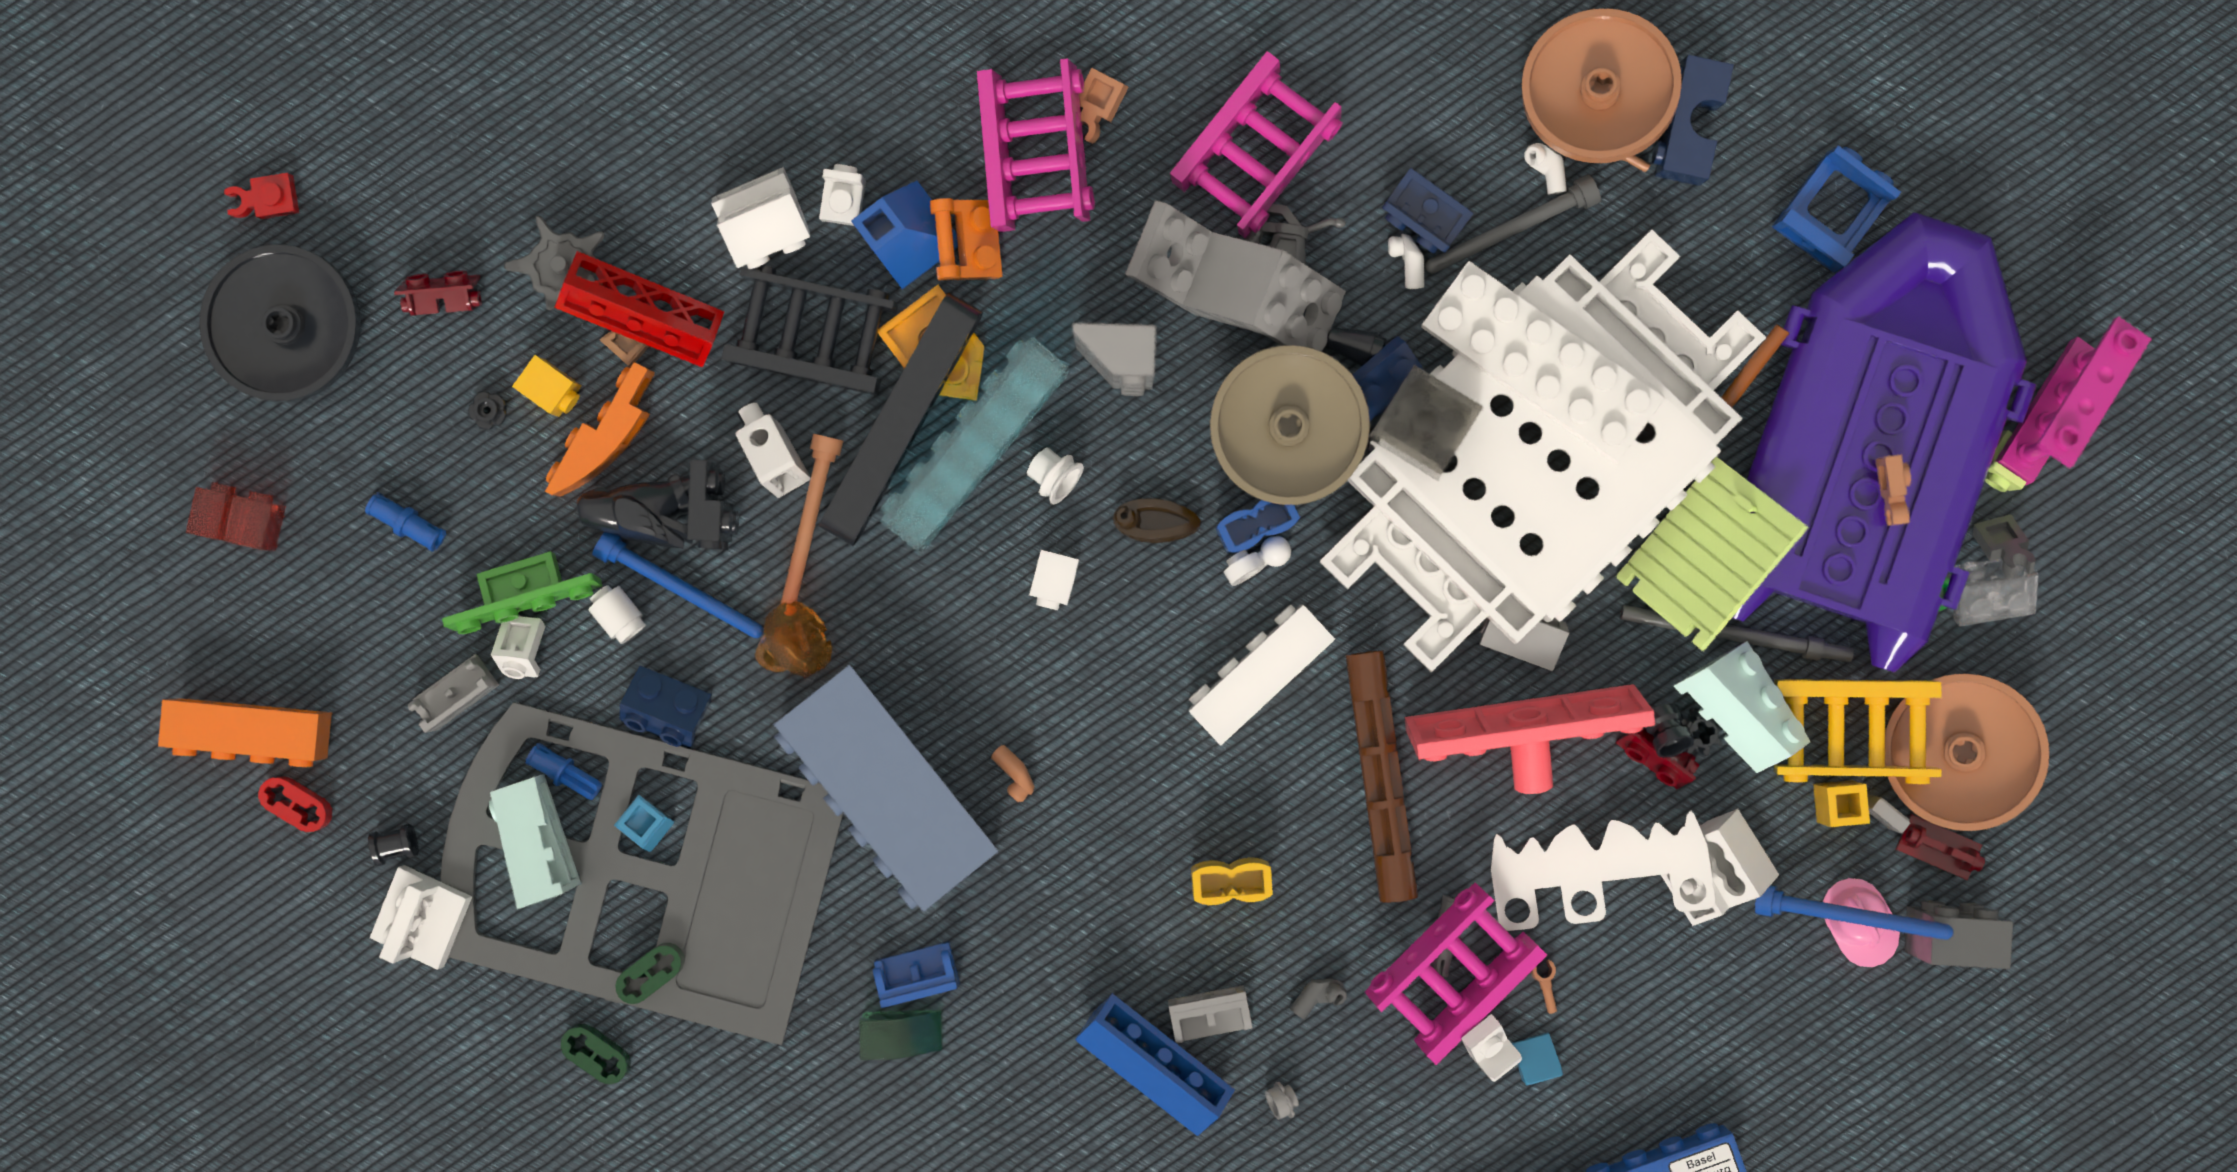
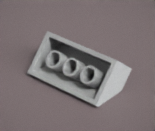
(1120, 354)

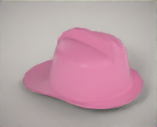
(1861, 943)

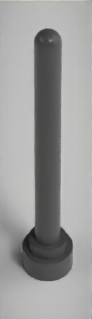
(1582, 194)

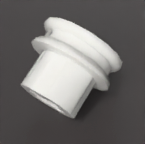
(1054, 474)

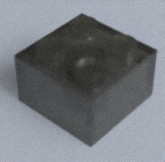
(1426, 422)

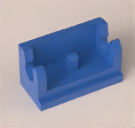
(915, 974)

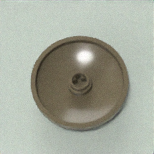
(1289, 425)

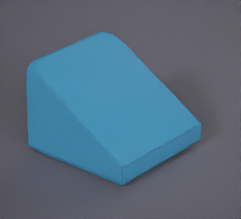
(644, 823)
(1538, 1059)

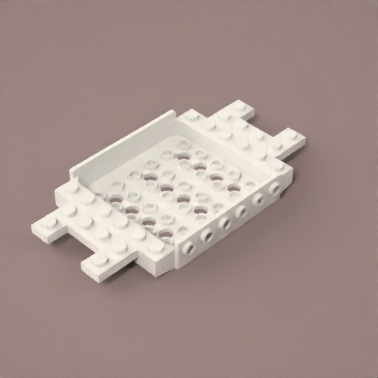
(1447, 546)

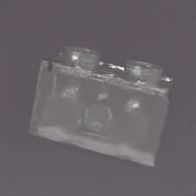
(1994, 596)

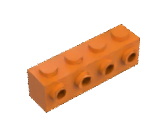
(245, 730)

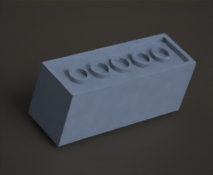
(884, 789)

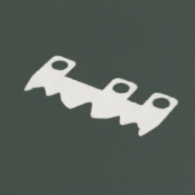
(1579, 867)

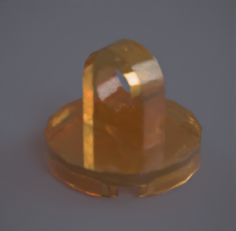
(795, 639)

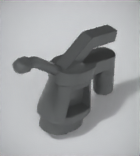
(1290, 236)

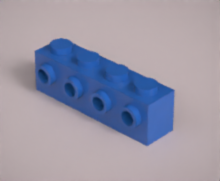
(1155, 1065)

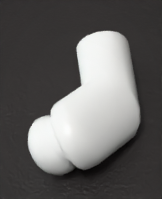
(1549, 164)
(1413, 259)

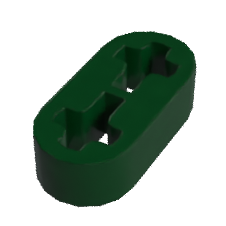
(655, 980)
(590, 1061)

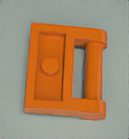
(975, 238)

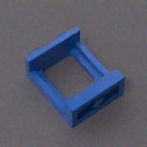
(1816, 238)

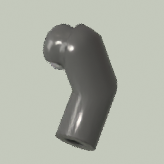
(1318, 991)

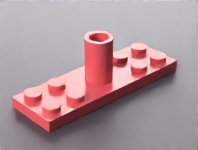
(1529, 728)

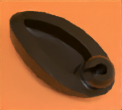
(1155, 520)

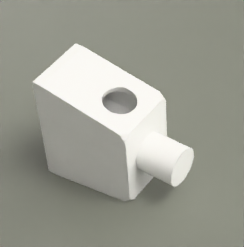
(770, 451)

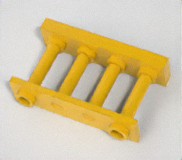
(1876, 694)

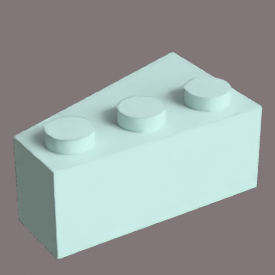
(1747, 707)
(533, 841)

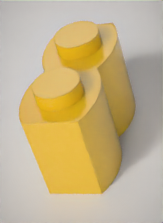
(1243, 879)

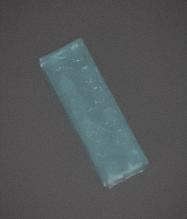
(975, 444)

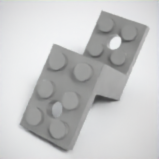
(1234, 280)

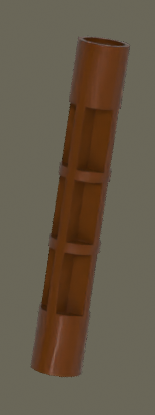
(1381, 776)

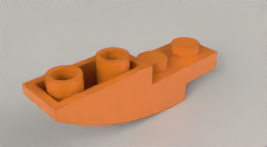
(597, 448)

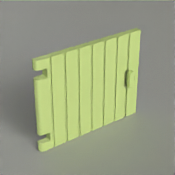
(1711, 553)

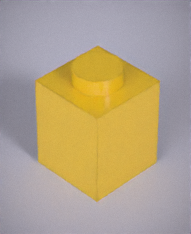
(548, 386)
(1841, 803)

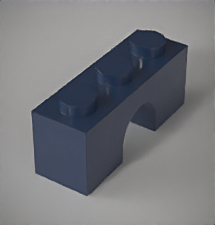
(1682, 152)

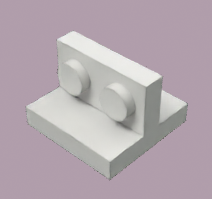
(419, 918)

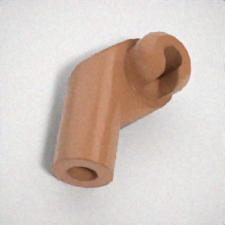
(1016, 770)

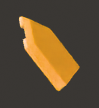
(906, 331)

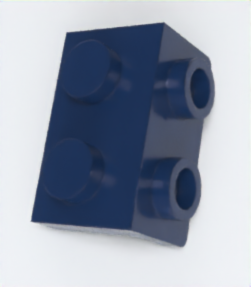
(1426, 211)
(1385, 374)
(663, 707)

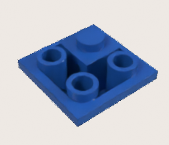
(902, 232)

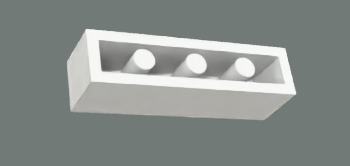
(1260, 674)

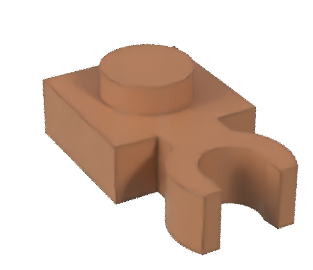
(1100, 100)
(1893, 479)

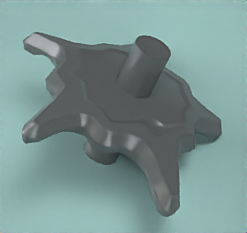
(552, 258)

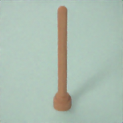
(824, 452)

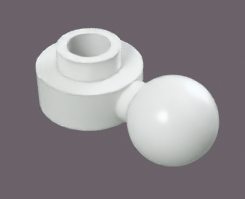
(1242, 566)

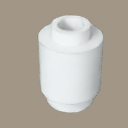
(616, 613)

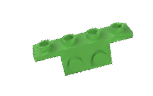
(519, 587)

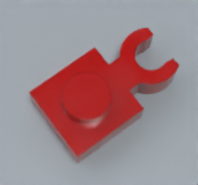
(269, 196)

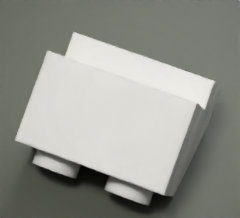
(761, 219)
(1737, 867)

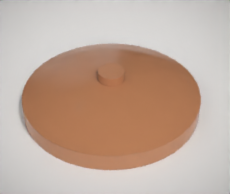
(1601, 85)
(1987, 751)

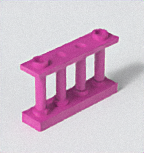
(1242, 110)
(999, 131)
(2073, 400)
(1480, 997)

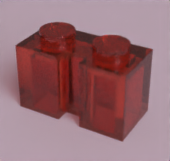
(236, 518)

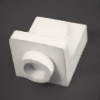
(842, 194)
(518, 646)
(1491, 1048)

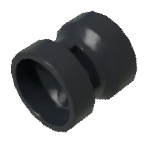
(1669, 733)

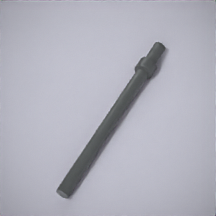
(1810, 647)

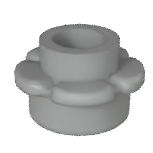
(1281, 1100)

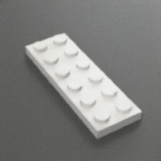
(1542, 362)

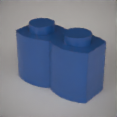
(1248, 526)

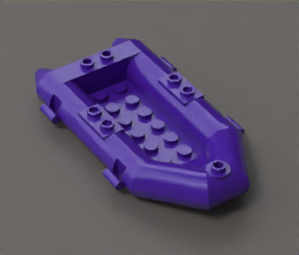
(1903, 359)

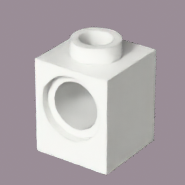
(1053, 579)

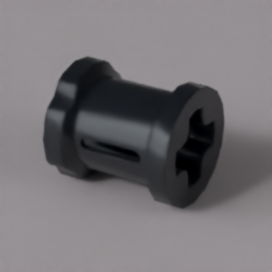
(393, 844)

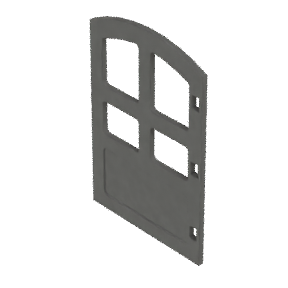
(735, 898)

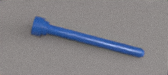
(613, 549)
(1775, 902)

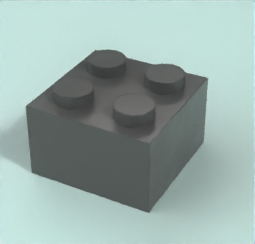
(1978, 939)

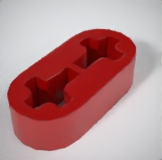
(300, 797)

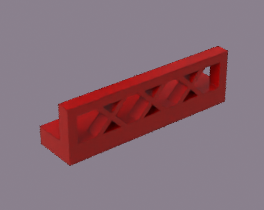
(637, 315)

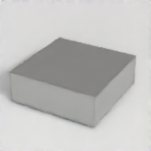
(1887, 814)

